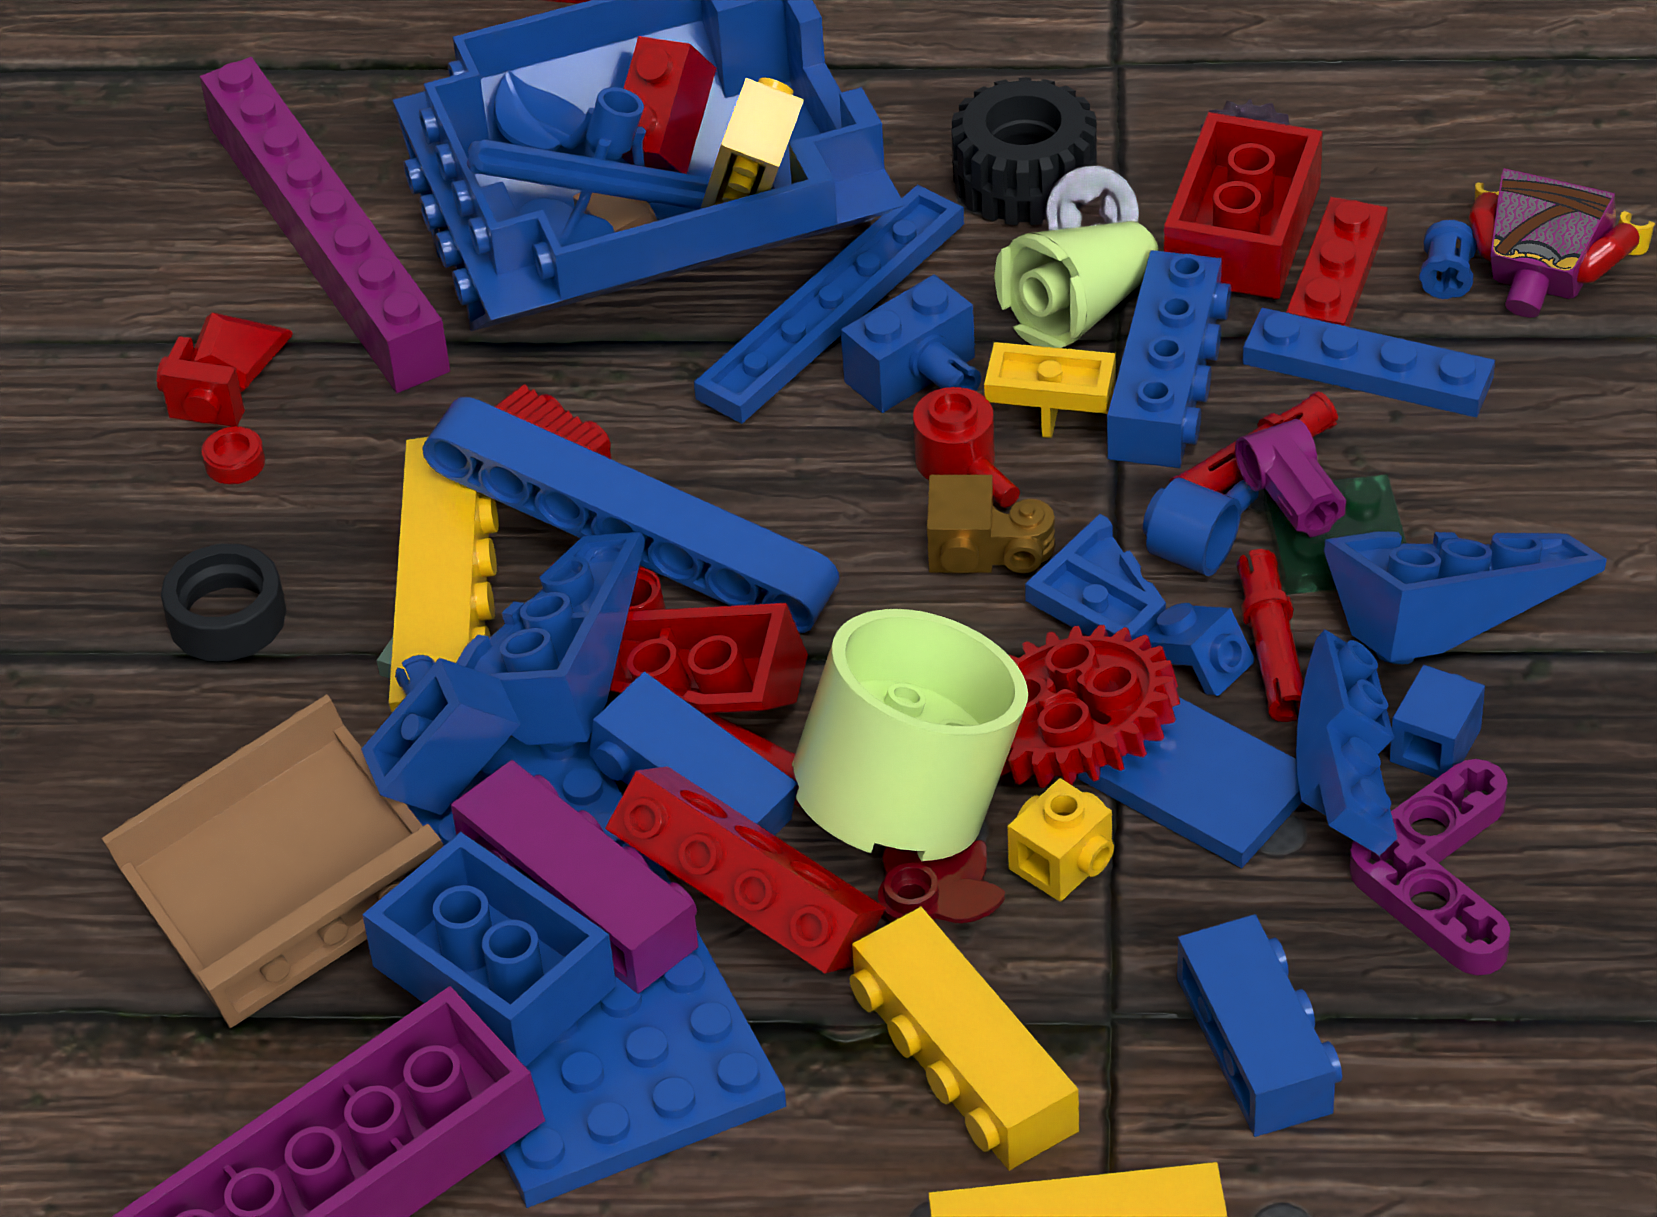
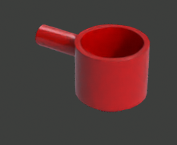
(958, 439)

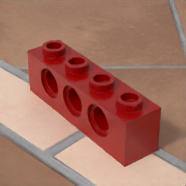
(744, 868)

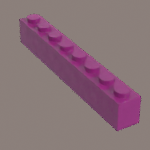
(326, 225)

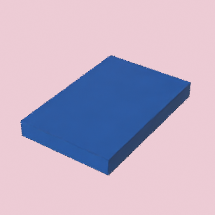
(1208, 784)

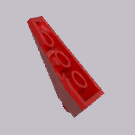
(716, 655)

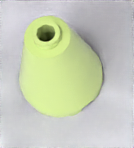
(1070, 278)

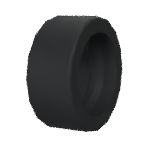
(234, 634)

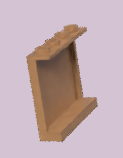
(271, 860)

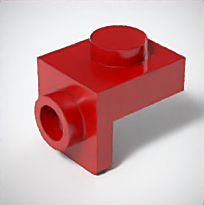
(199, 389)

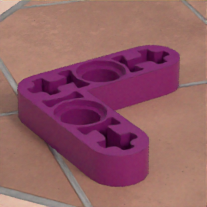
(1418, 867)

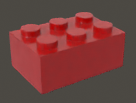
(1247, 199)

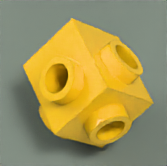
(1060, 839)

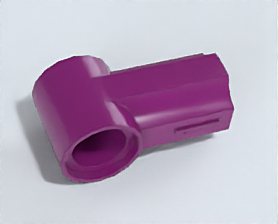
(1287, 467)

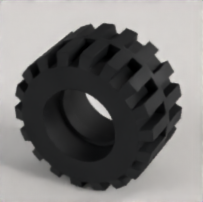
(1017, 145)

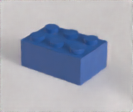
(494, 939)

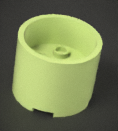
(908, 733)

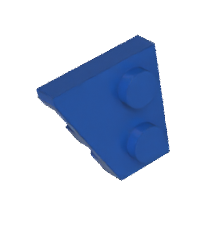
(1096, 585)

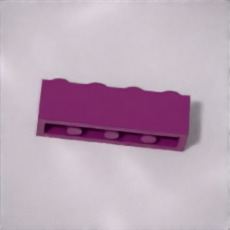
(584, 868)

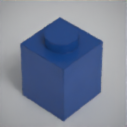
(1436, 722)

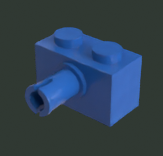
(911, 344)
(438, 733)

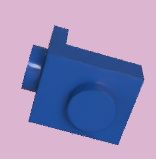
(1205, 640)

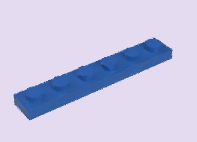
(827, 303)

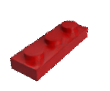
(1339, 261)

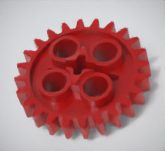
(1089, 704)

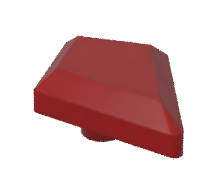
(239, 345)

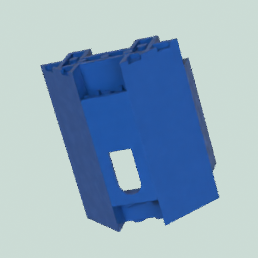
(515, 263)

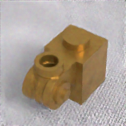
(972, 535)

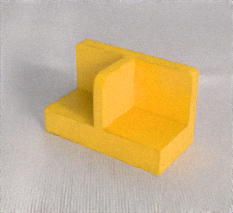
(1050, 380)

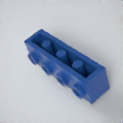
(1167, 358)

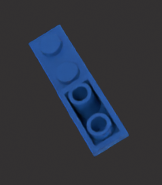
(1339, 741)

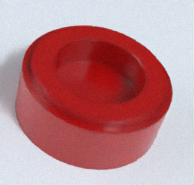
(233, 455)

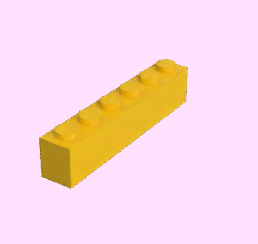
(440, 566)

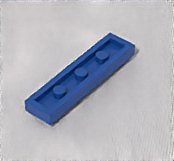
(1369, 362)

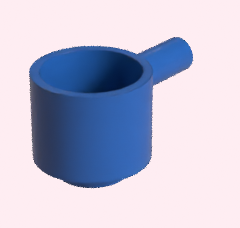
(1195, 523)

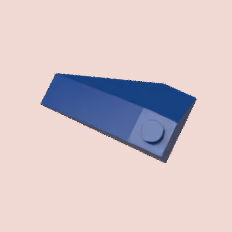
(1440, 594)
(565, 641)

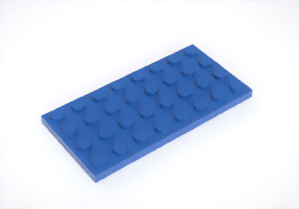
(636, 1067)

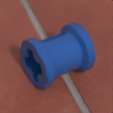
(1449, 260)

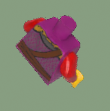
(1550, 237)

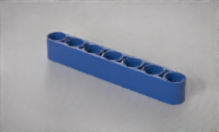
(599, 496)

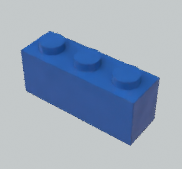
(659, 729)
(1258, 1025)

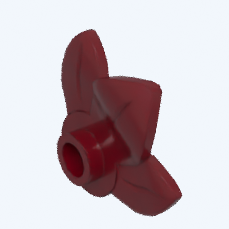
(945, 888)

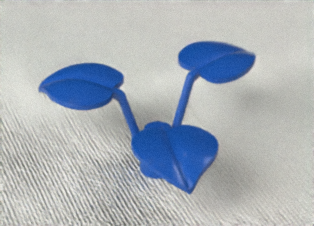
(548, 121)

